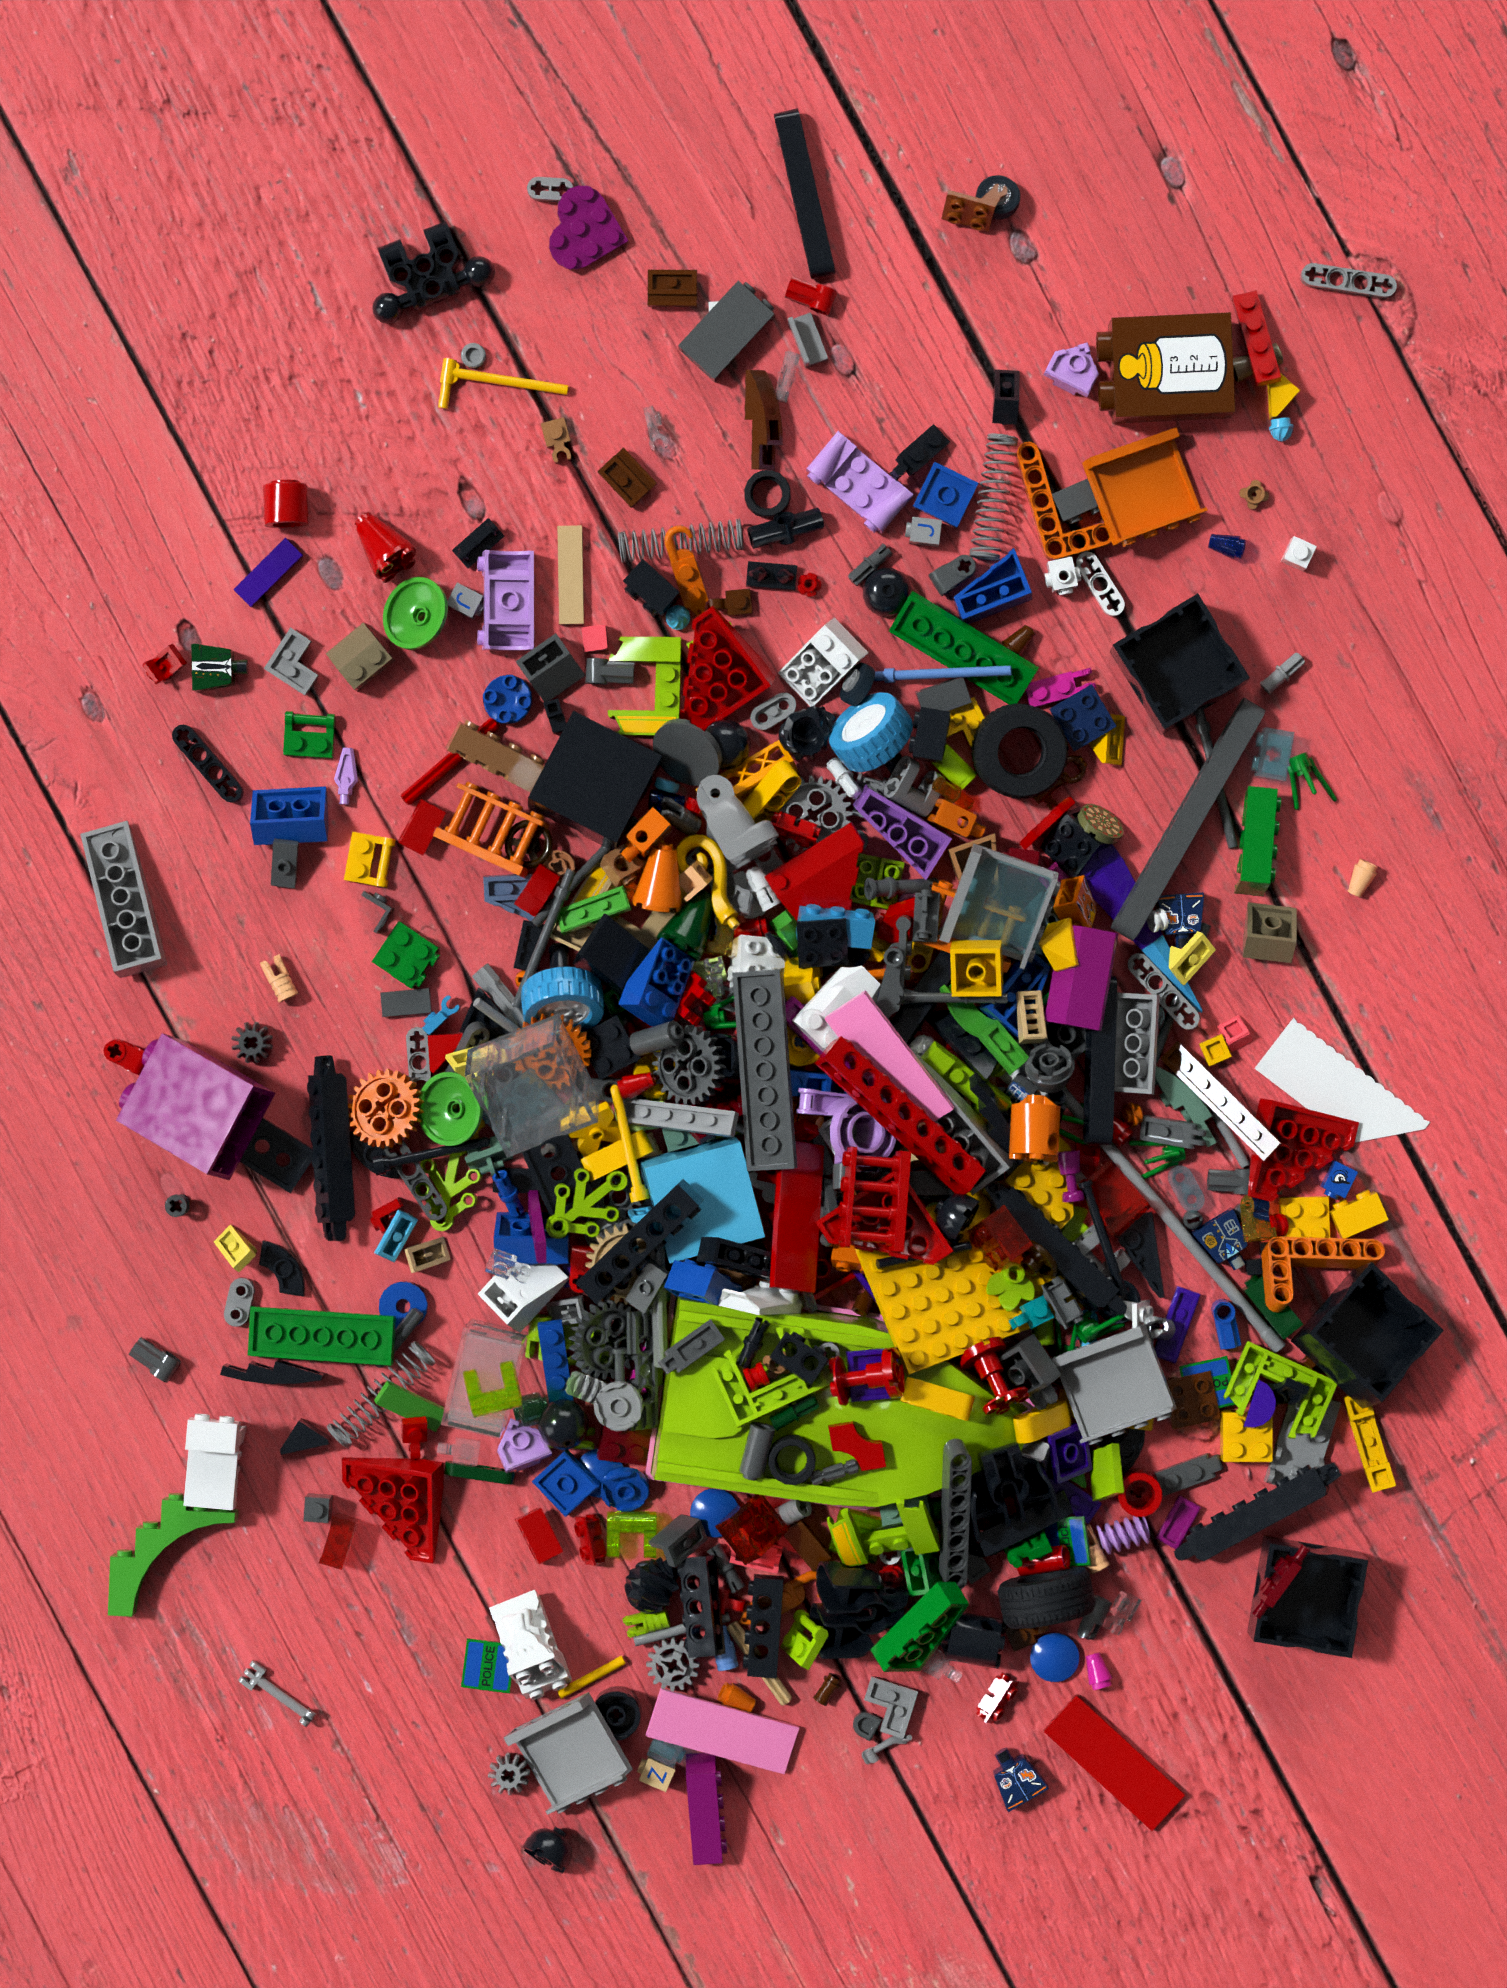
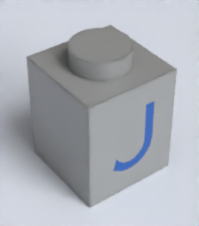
(924, 531)
(466, 601)

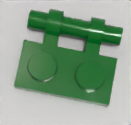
(1034, 1547)

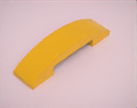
(1369, 1446)

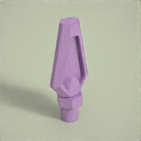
(346, 775)

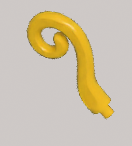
(721, 905)

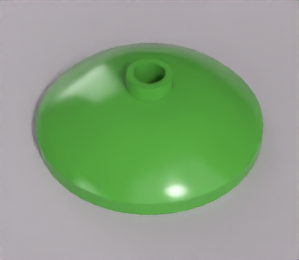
(407, 608)
(440, 1116)

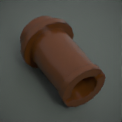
(827, 1689)

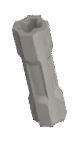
(499, 993)

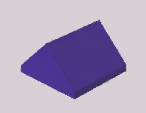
(1068, 1455)

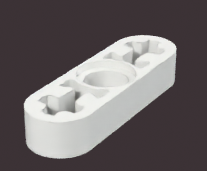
(1110, 585)

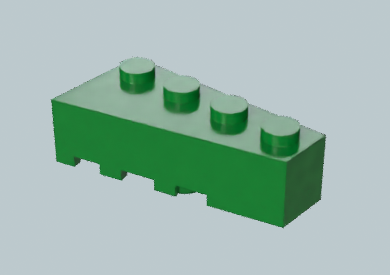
(1258, 841)
(921, 1629)

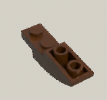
(764, 411)

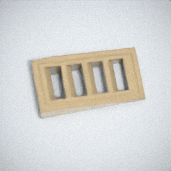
(1022, 1017)

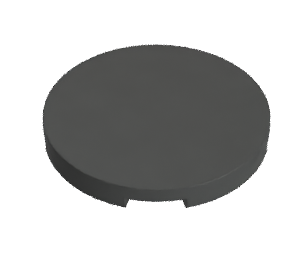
(687, 751)

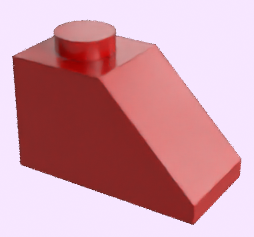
(887, 922)

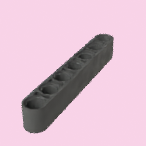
(955, 1512)

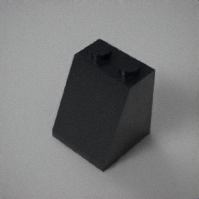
(611, 954)

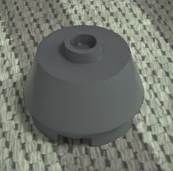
(1049, 1068)

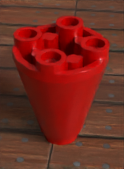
(384, 547)

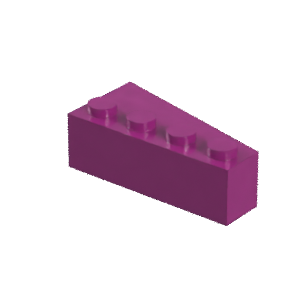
(704, 1809)

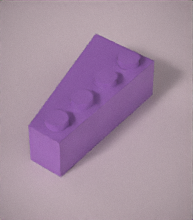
(908, 833)

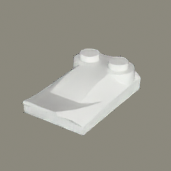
(837, 991)
(762, 1300)

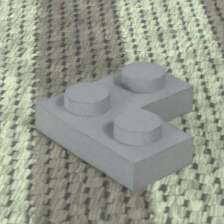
(286, 665)
(898, 1701)

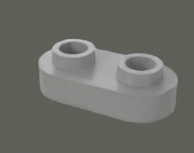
(773, 711)
(239, 1302)

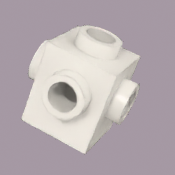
(1066, 567)

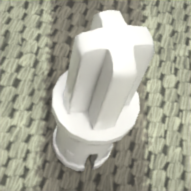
(844, 777)

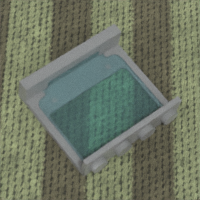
(1001, 901)

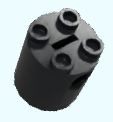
(975, 1640)

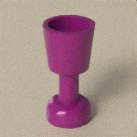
(1070, 1165)

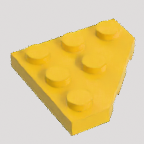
(1044, 1188)

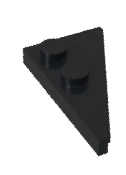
(1142, 1248)

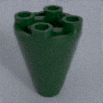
(690, 926)

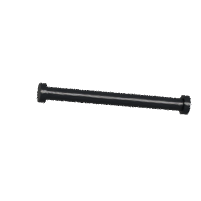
(1103, 1236)

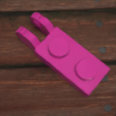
(1055, 688)

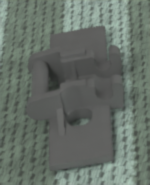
(646, 1375)

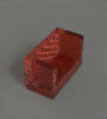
(339, 1540)

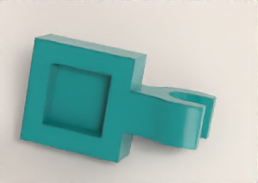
(1034, 1313)

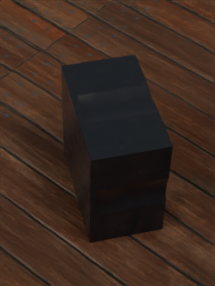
(1179, 664)
(594, 781)
(1367, 1335)
(1318, 1604)

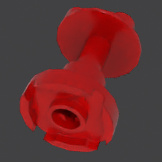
(989, 1367)
(876, 1375)

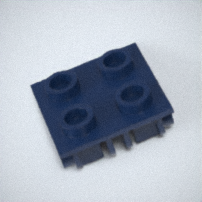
(1083, 717)

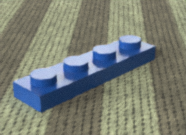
(554, 1359)

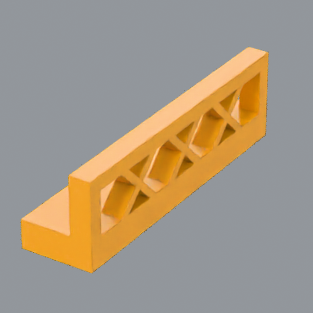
(746, 786)

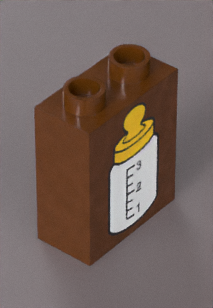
(1167, 368)

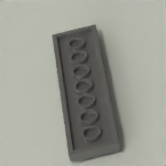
(764, 1070)

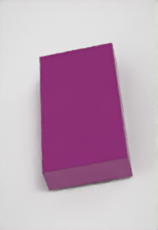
(1178, 1522)

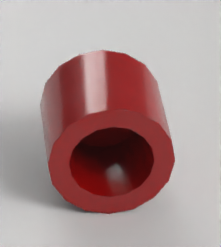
(285, 504)
(1148, 1500)

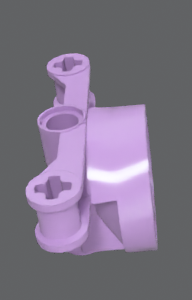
(871, 1136)

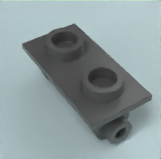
(926, 916)
(1065, 1313)

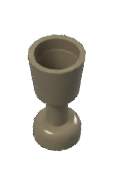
(1242, 366)

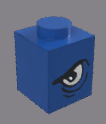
(1338, 1180)

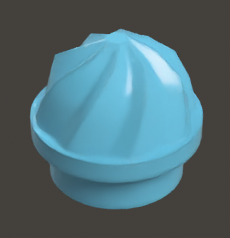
(1281, 428)
(677, 617)

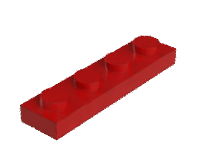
(1256, 338)

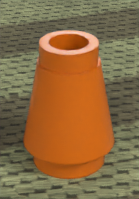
(735, 1697)

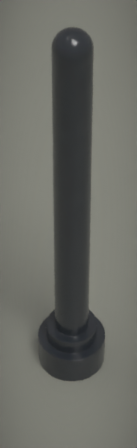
(384, 1163)

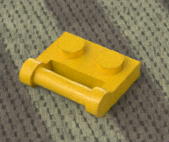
(361, 859)

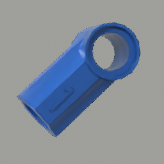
(1226, 1326)

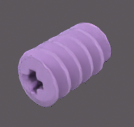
(1123, 1534)

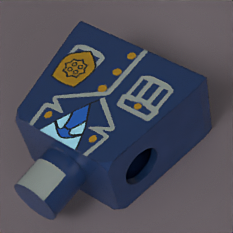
(1223, 1238)

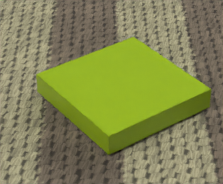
(1106, 1472)

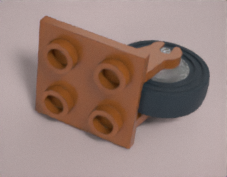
(995, 199)

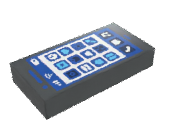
(1019, 1089)

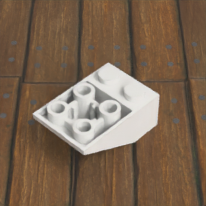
(823, 662)
(521, 1302)

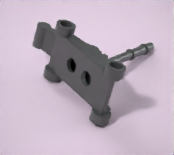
(893, 987)

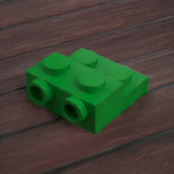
(406, 955)

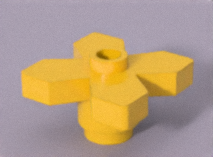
(592, 1135)

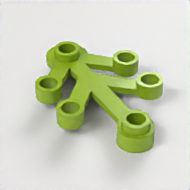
(449, 1189)
(583, 1205)

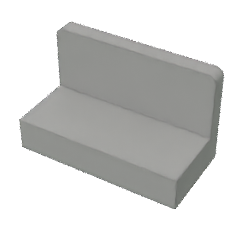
(807, 340)

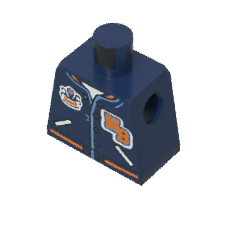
(1183, 915)
(1017, 1779)

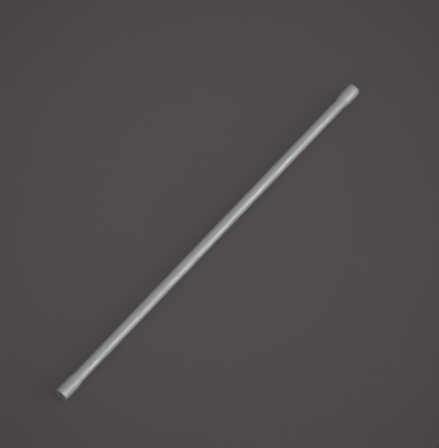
(1266, 1332)

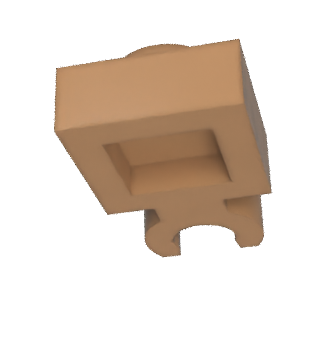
(555, 436)

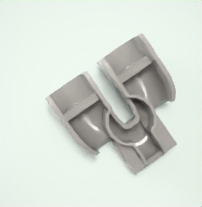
(732, 824)

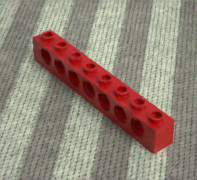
(887, 1114)

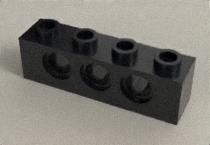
(735, 1257)
(710, 1617)
(764, 1665)

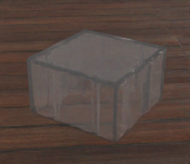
(532, 1085)
(483, 1349)

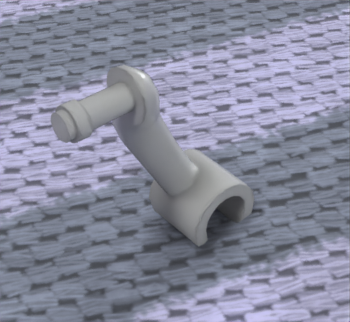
(870, 1754)

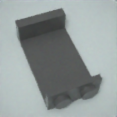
(726, 329)

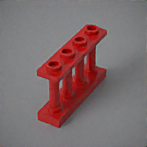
(897, 1189)

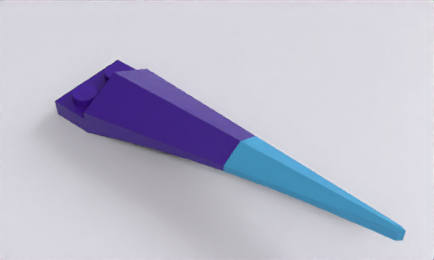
(1110, 885)

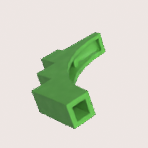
(129, 1569)

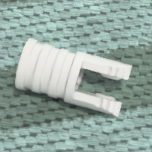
(761, 889)

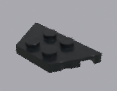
(966, 1046)

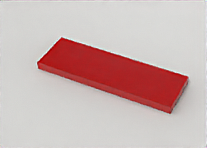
(794, 1223)
(1114, 1762)

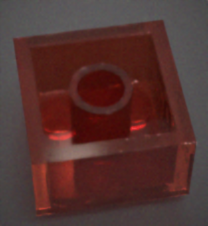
(999, 1238)
(752, 1528)

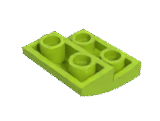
(878, 869)

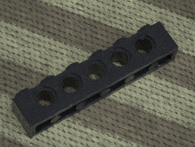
(593, 1281)

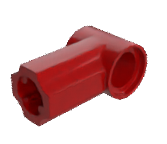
(817, 297)

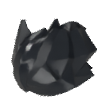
(806, 732)
(651, 1585)

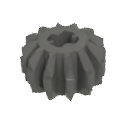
(252, 1051)

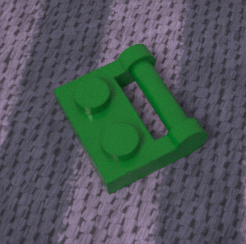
(309, 743)

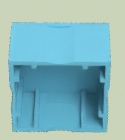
(721, 1178)

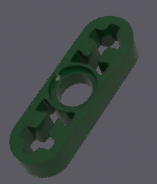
(479, 1472)

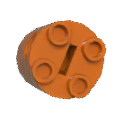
(1034, 1130)

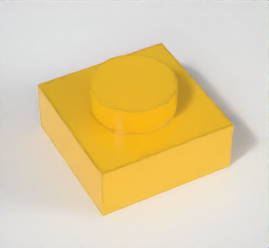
(1215, 1050)

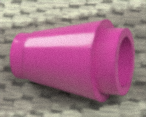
(1097, 1672)

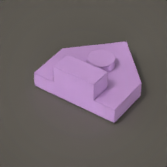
(1073, 370)
(521, 1447)

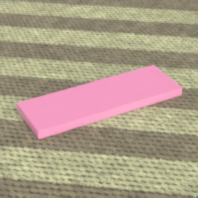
(877, 1039)
(722, 1731)

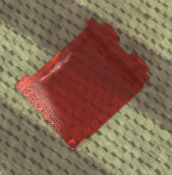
(1116, 1198)

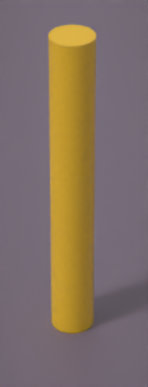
(591, 1677)

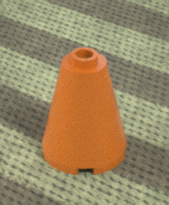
(660, 880)

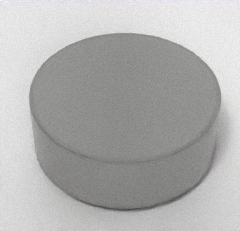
(473, 355)

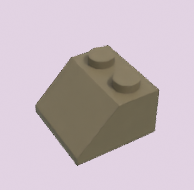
(360, 657)
(1270, 932)

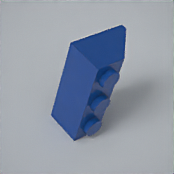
(289, 815)
(515, 1237)

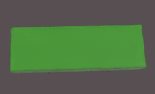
(592, 909)
(409, 1404)

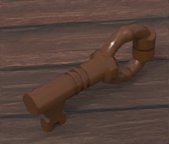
(1046, 797)

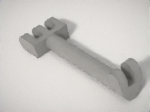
(257, 1678)

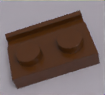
(672, 288)
(627, 477)

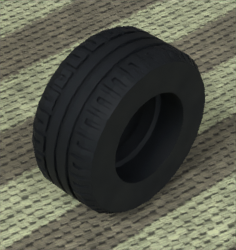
(1052, 758)
(1046, 1598)

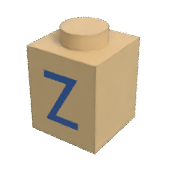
(655, 1773)

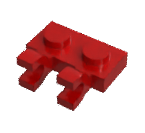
(693, 989)

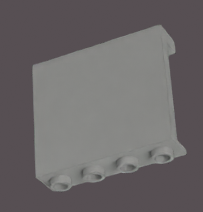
(1115, 1384)
(571, 1752)

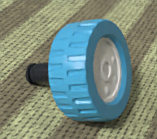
(871, 733)
(563, 992)

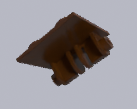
(1194, 1399)

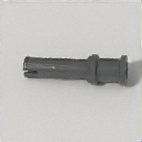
(890, 887)

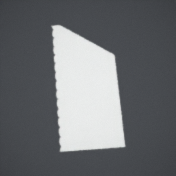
(1334, 1086)

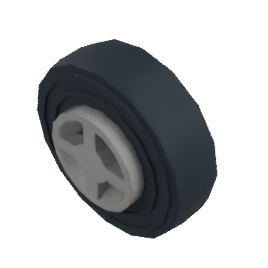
(857, 684)

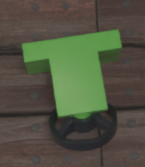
(785, 928)

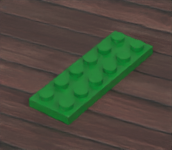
(961, 646)
(321, 1335)

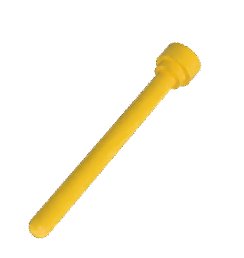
(638, 1191)

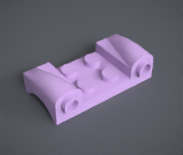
(859, 483)
(507, 600)

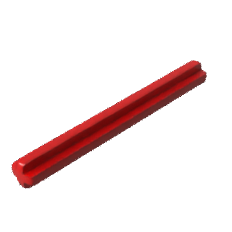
(441, 768)

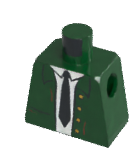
(215, 667)

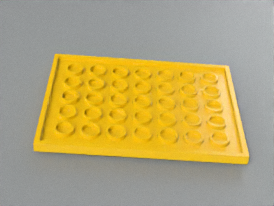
(943, 1306)

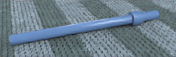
(890, 675)

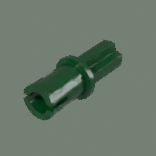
(794, 1412)

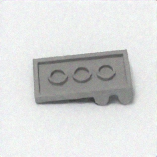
(1297, 1453)

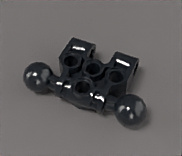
(477, 272)

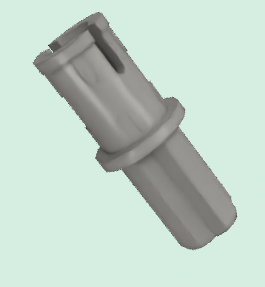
(1282, 673)

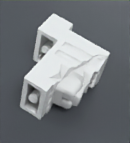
(212, 1461)
(530, 1646)

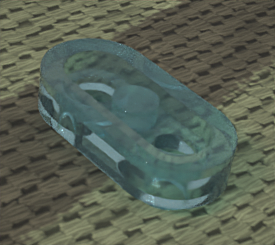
(1186, 1188)

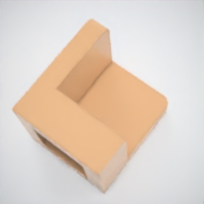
(694, 879)

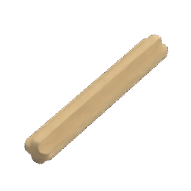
(773, 1684)

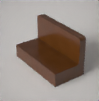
(807, 1544)

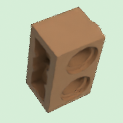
(633, 868)

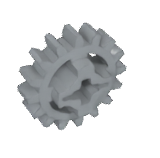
(683, 1669)

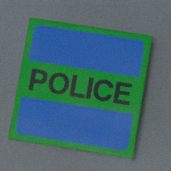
(1220, 1375)
(1073, 1534)
(485, 1666)

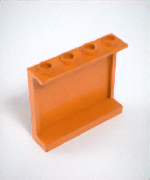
(1142, 488)

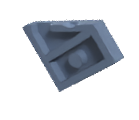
(504, 890)

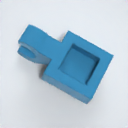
(434, 1021)

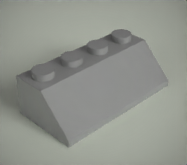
(1136, 1042)

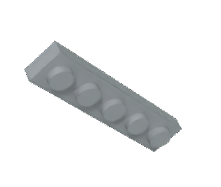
(681, 1117)

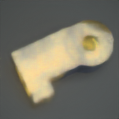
(721, 939)
(1256, 1220)

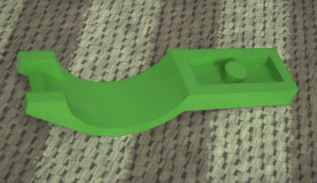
(989, 1032)

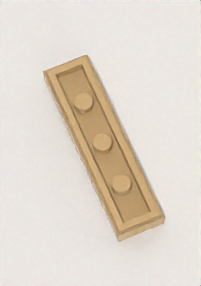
(570, 575)

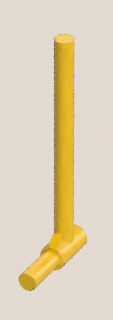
(451, 372)

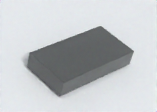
(406, 1002)

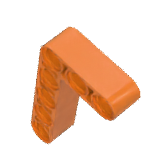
(1049, 512)
(1310, 1258)

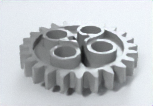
(802, 798)

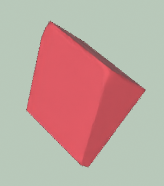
(595, 638)
(1235, 1033)

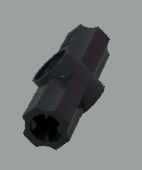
(785, 528)

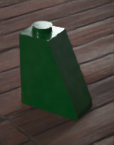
(1282, 1322)

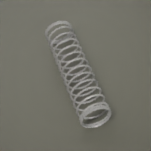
(998, 439)
(623, 539)
(344, 1440)

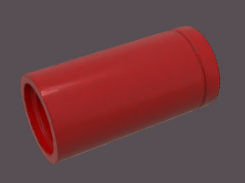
(1053, 1561)

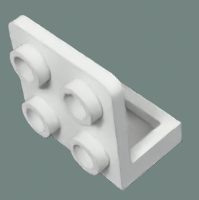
(753, 954)

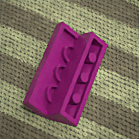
(1081, 993)

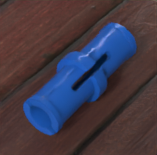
(508, 1193)

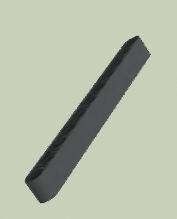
(1188, 819)

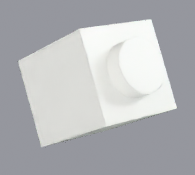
(1298, 553)

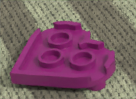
(585, 229)

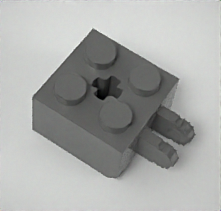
(1030, 1367)

